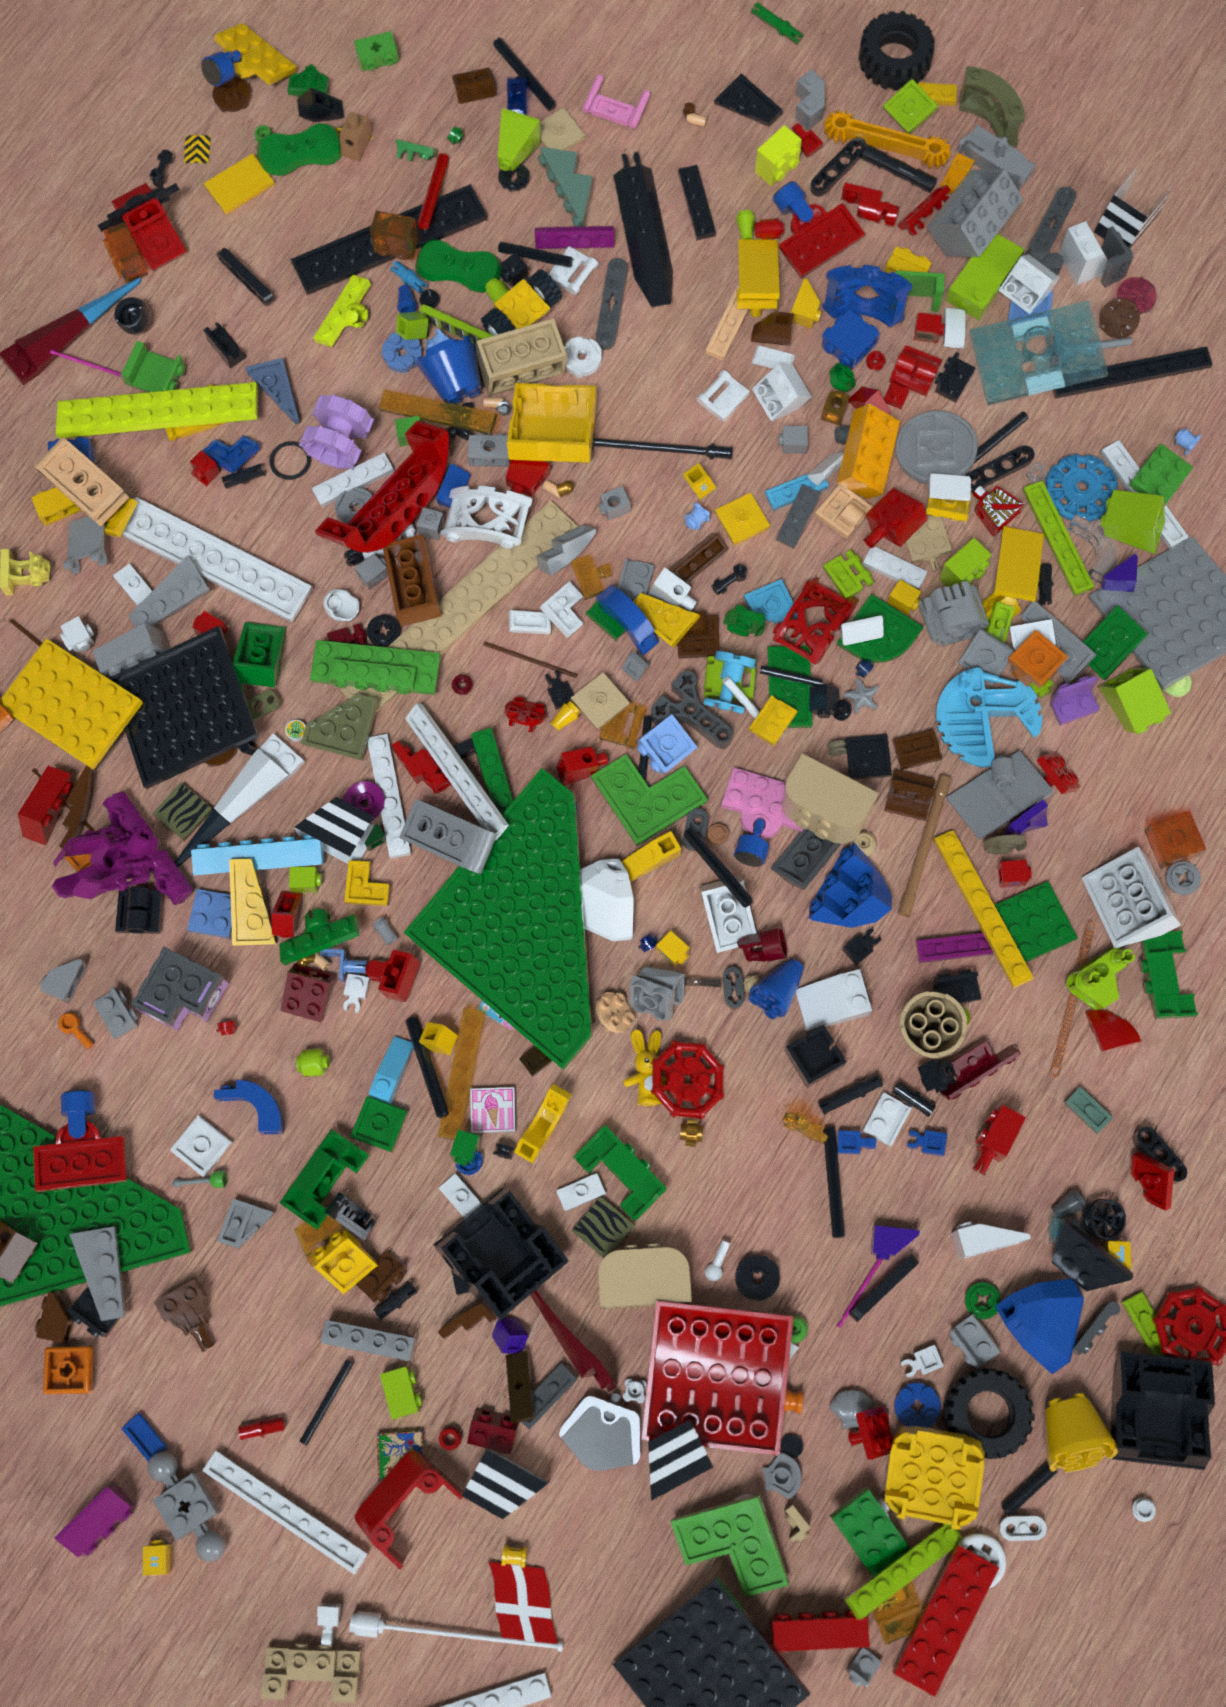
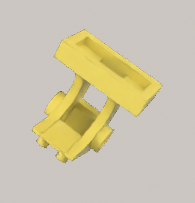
(12, 571)

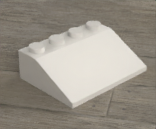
(1130, 899)

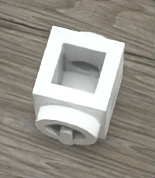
(77, 635)

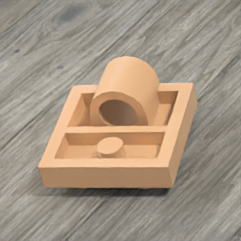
(843, 511)

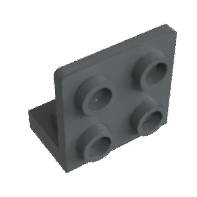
(1118, 257)

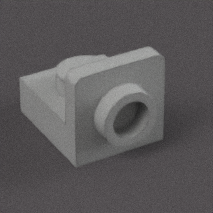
(863, 1667)

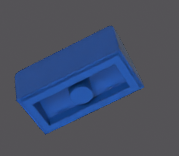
(454, 478)

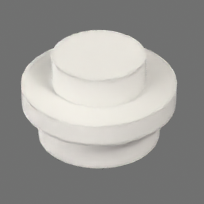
(1143, 1509)

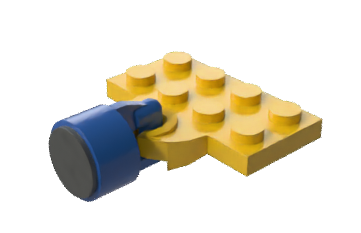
(245, 55)

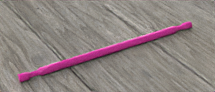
(86, 363)
(860, 1291)

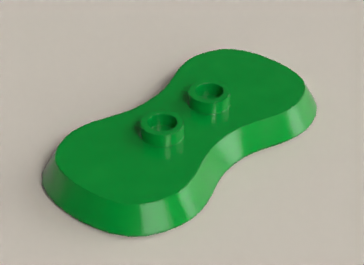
(286, 152)
(445, 263)

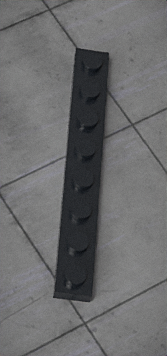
(1143, 370)

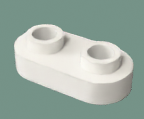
(1022, 1528)

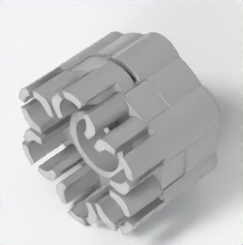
(955, 618)

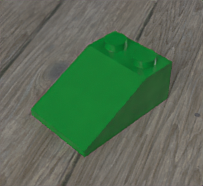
(259, 654)

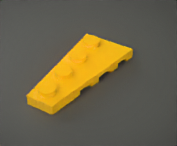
(248, 909)

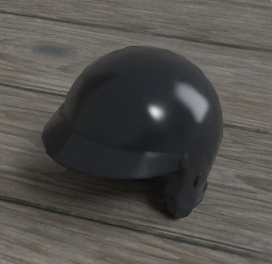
(132, 315)

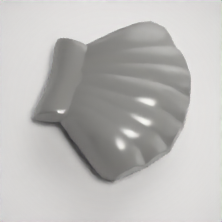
(849, 1403)
(783, 1476)

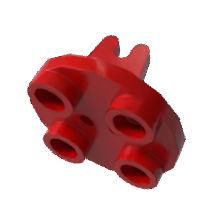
(525, 713)

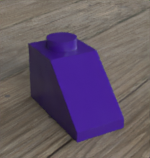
(889, 1241)

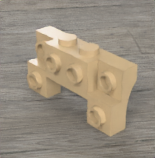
(311, 1664)

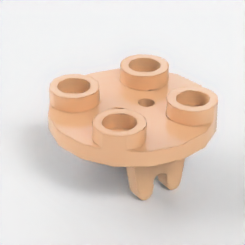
(614, 1012)

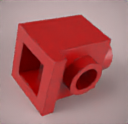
(204, 468)

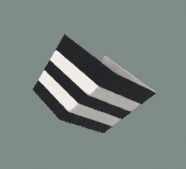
(1125, 218)
(340, 828)
(676, 1459)
(501, 1485)

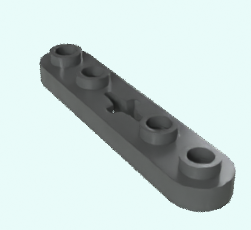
(1046, 236)
(613, 286)

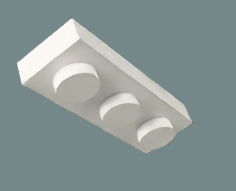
(894, 567)

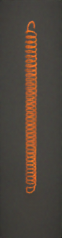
(1070, 1003)

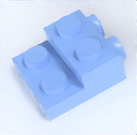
(665, 745)

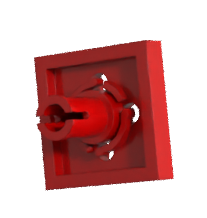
(1058, 774)
(873, 1433)

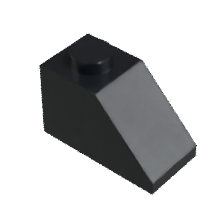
(319, 106)

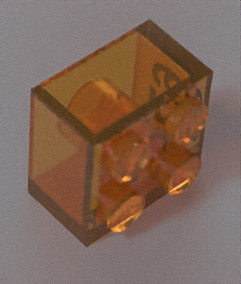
(394, 235)
(124, 253)
(1175, 839)

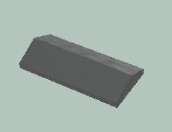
(804, 858)

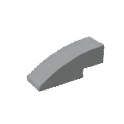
(565, 549)

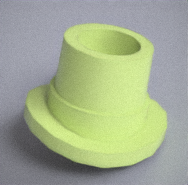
(1180, 688)

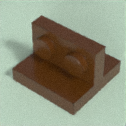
(909, 795)

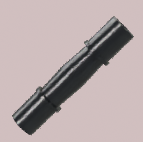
(899, 168)

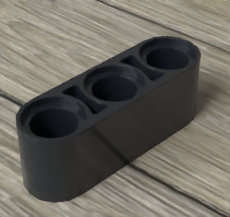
(1157, 1143)

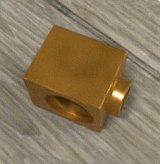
(833, 414)

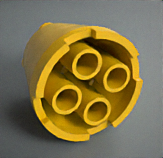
(1076, 1435)

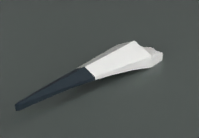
(262, 774)

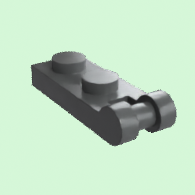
(1095, 1327)

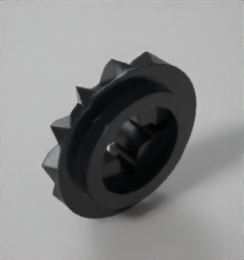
(521, 181)
(375, 626)

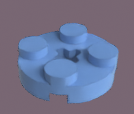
(406, 361)

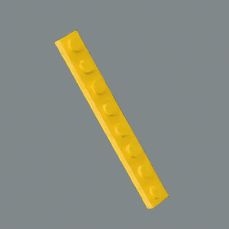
(983, 909)

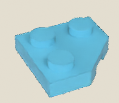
(771, 601)

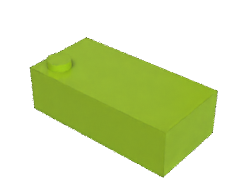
(983, 277)

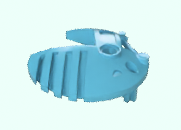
(968, 726)

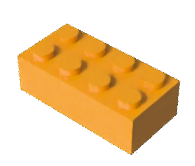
(868, 451)

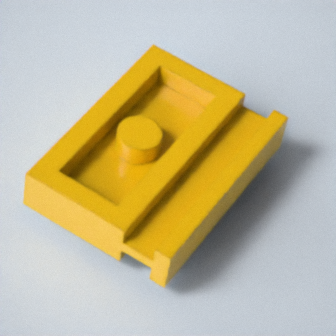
(773, 720)

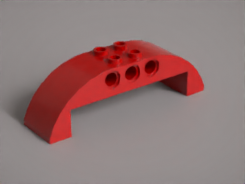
(399, 498)

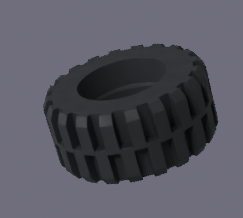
(902, 30)
(1014, 1395)

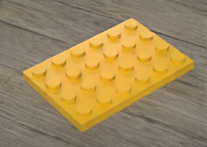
(70, 703)

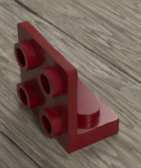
(307, 992)

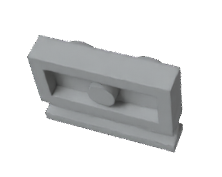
(635, 578)

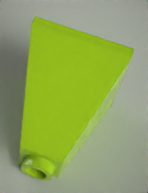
(517, 138)

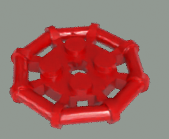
(699, 1079)
(1188, 1315)

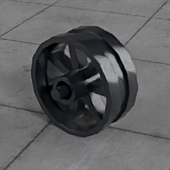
(1116, 1221)

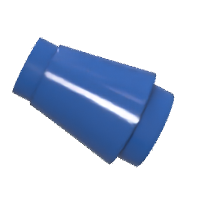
(405, 300)

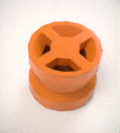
(793, 1401)

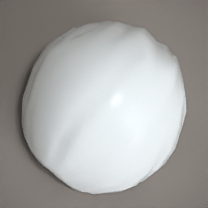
(341, 605)

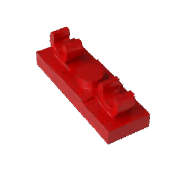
(924, 209)

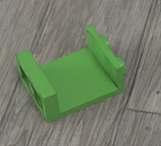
(925, 285)
(152, 371)

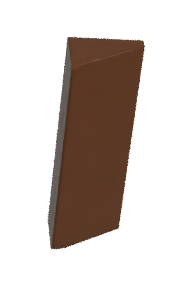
(699, 558)

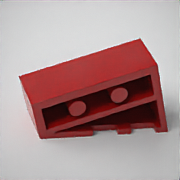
(45, 805)

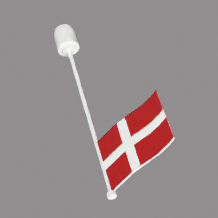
(520, 1605)

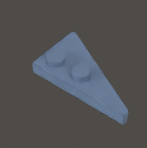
(273, 380)

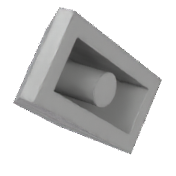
(63, 980)

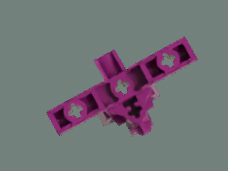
(121, 856)

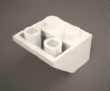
(1028, 283)
(781, 391)

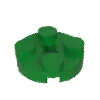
(744, 622)

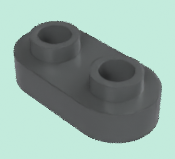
(699, 828)

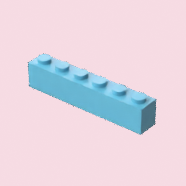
(264, 855)

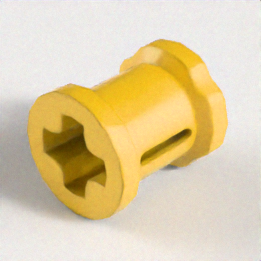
(514, 1556)

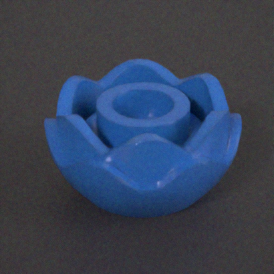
(471, 1169)

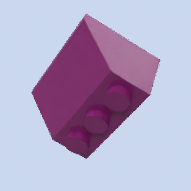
(96, 1521)

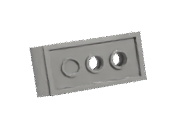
(448, 836)

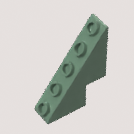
(572, 187)

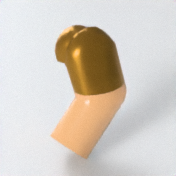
(559, 490)
(316, 958)

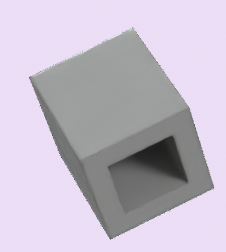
(794, 439)
(372, 571)

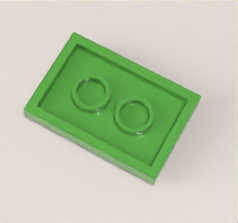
(1161, 474)

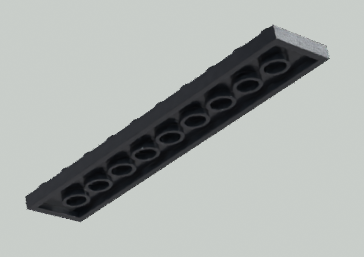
(356, 252)

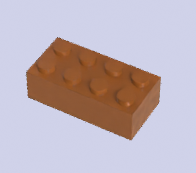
(412, 580)

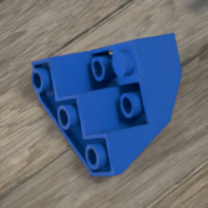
(851, 892)
(1045, 1320)

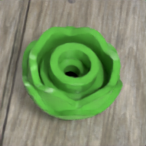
(801, 1329)

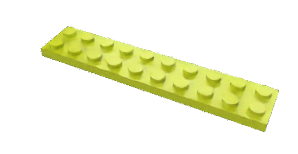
(157, 410)

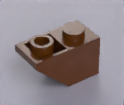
(774, 329)
(55, 1320)

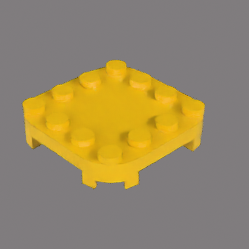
(935, 1476)

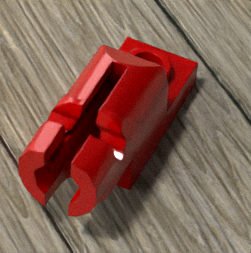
(870, 204)
(422, 767)

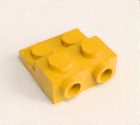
(343, 1261)

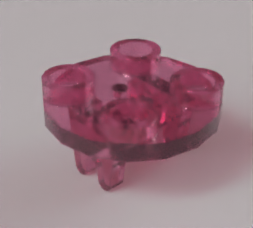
(1138, 286)

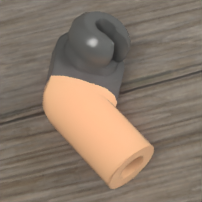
(497, 403)

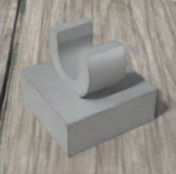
(635, 666)

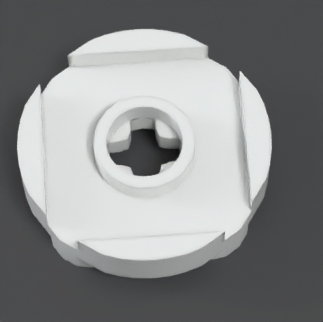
(591, 362)

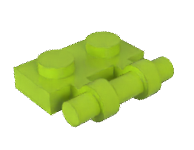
(843, 577)

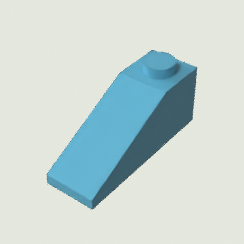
(391, 1070)

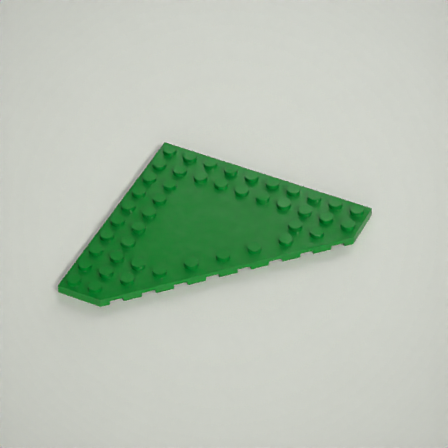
(521, 924)
(145, 1223)

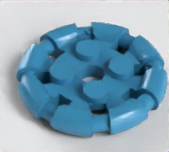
(1076, 498)

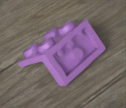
(1074, 700)

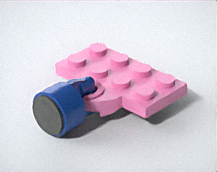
(761, 813)

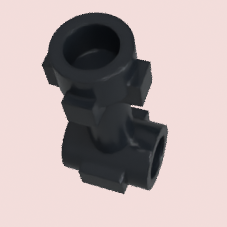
(156, 174)
(738, 575)

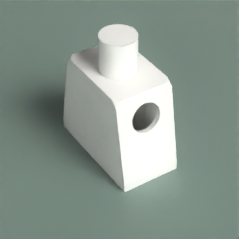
(672, 590)

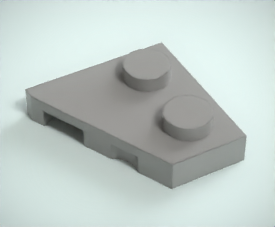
(242, 1223)

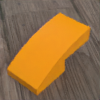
(957, 171)

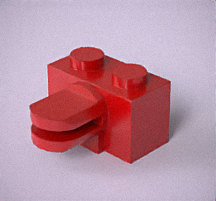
(394, 975)

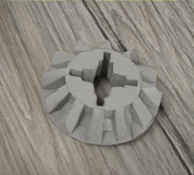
(1192, 876)

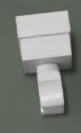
(328, 1616)

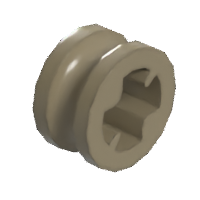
(837, 748)

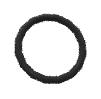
(290, 477)

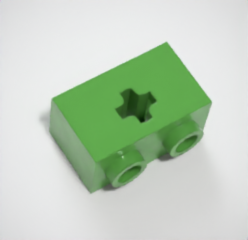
(376, 51)

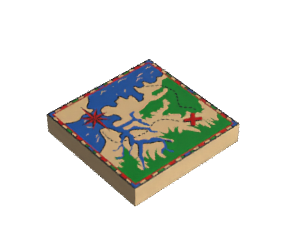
(394, 1446)

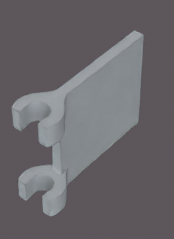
(85, 540)

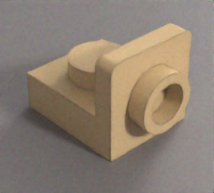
(794, 1520)

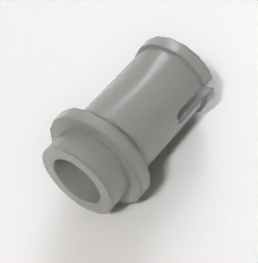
(385, 930)

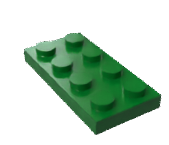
(791, 692)
(869, 1531)

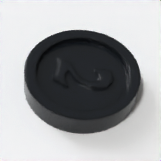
(791, 1445)

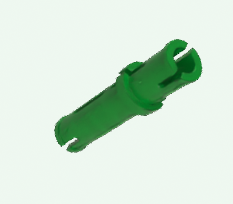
(783, 27)

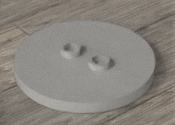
(936, 444)

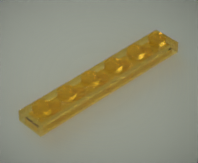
(438, 412)
(462, 1072)

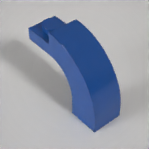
(630, 617)
(269, 1113)

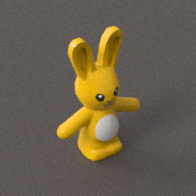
(643, 1066)

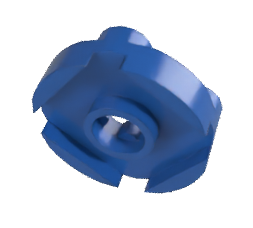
(926, 1396)

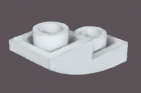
(954, 328)

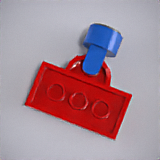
(815, 233)
(80, 1152)

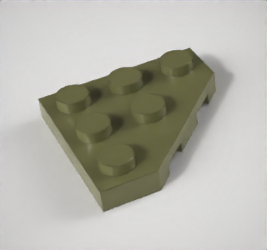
(343, 728)

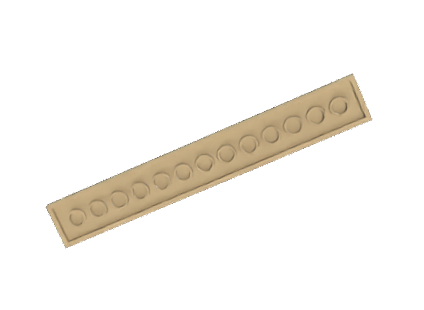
(479, 592)

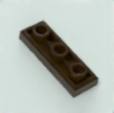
(519, 1375)

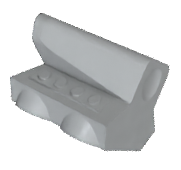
(657, 992)

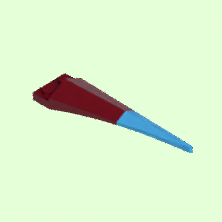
(32, 354)

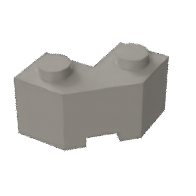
(811, 92)

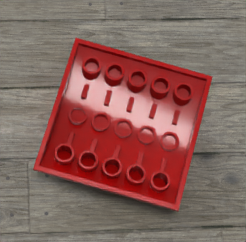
(720, 1373)

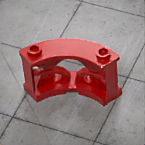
(818, 597)

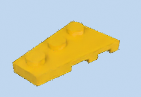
(667, 620)

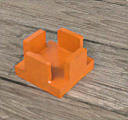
(1036, 660)

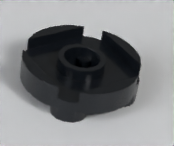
(770, 1278)

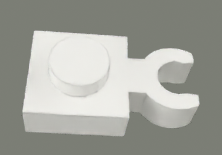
(355, 989)
(925, 1360)

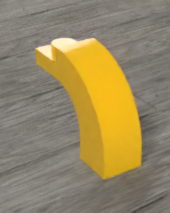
(544, 1124)

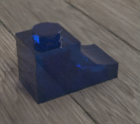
(517, 94)

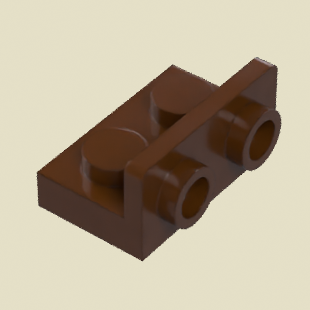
(474, 85)
(382, 1277)

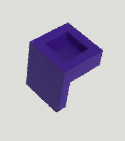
(510, 1335)

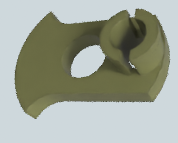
(267, 698)

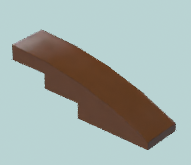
(79, 802)
(467, 1320)

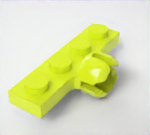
(344, 312)

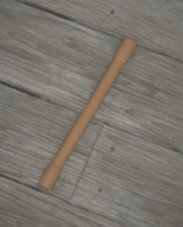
(909, 897)

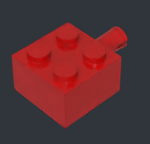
(894, 518)
(998, 1137)

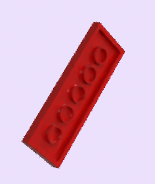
(945, 1620)

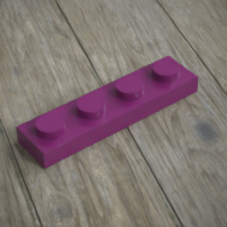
(574, 237)
(953, 948)

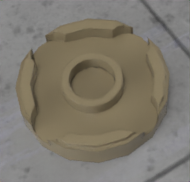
(1005, 844)

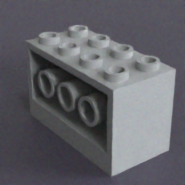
(975, 212)

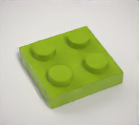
(910, 106)

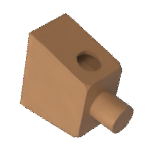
(355, 130)

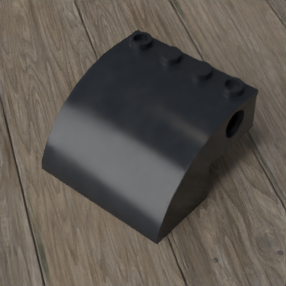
(500, 1253)
(1162, 1410)

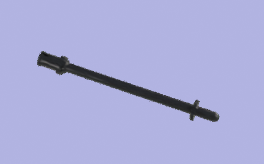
(710, 451)

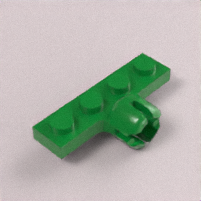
(318, 935)

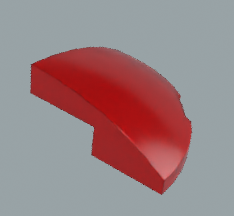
(1111, 1030)

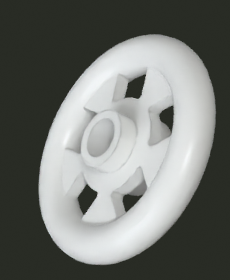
(996, 1554)

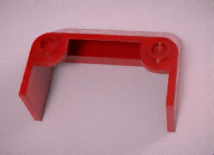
(409, 1472)

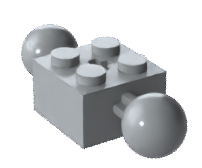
(170, 1504)

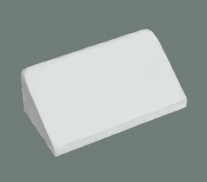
(826, 468)
(949, 487)
(862, 630)

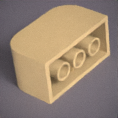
(826, 801)
(642, 1276)

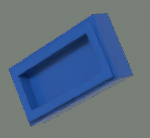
(144, 1436)

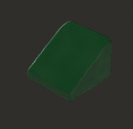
(375, 838)

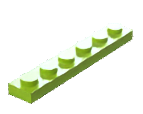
(1058, 538)
(903, 1570)

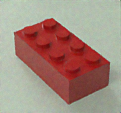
(818, 1631)

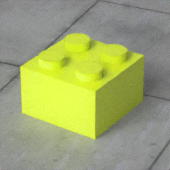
(778, 155)

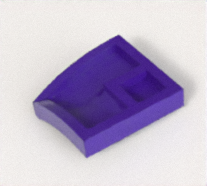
(1030, 820)

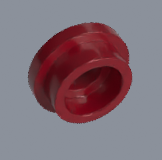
(462, 679)

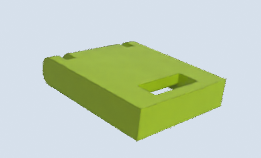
(714, 682)

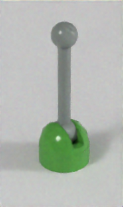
(217, 1179)

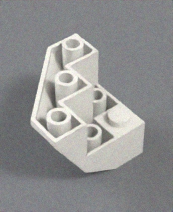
(607, 900)

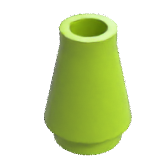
(745, 222)

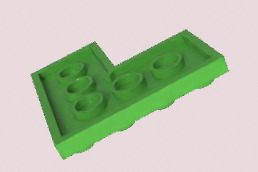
(645, 809)
(736, 1530)

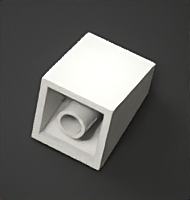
(1082, 254)

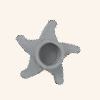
(862, 696)

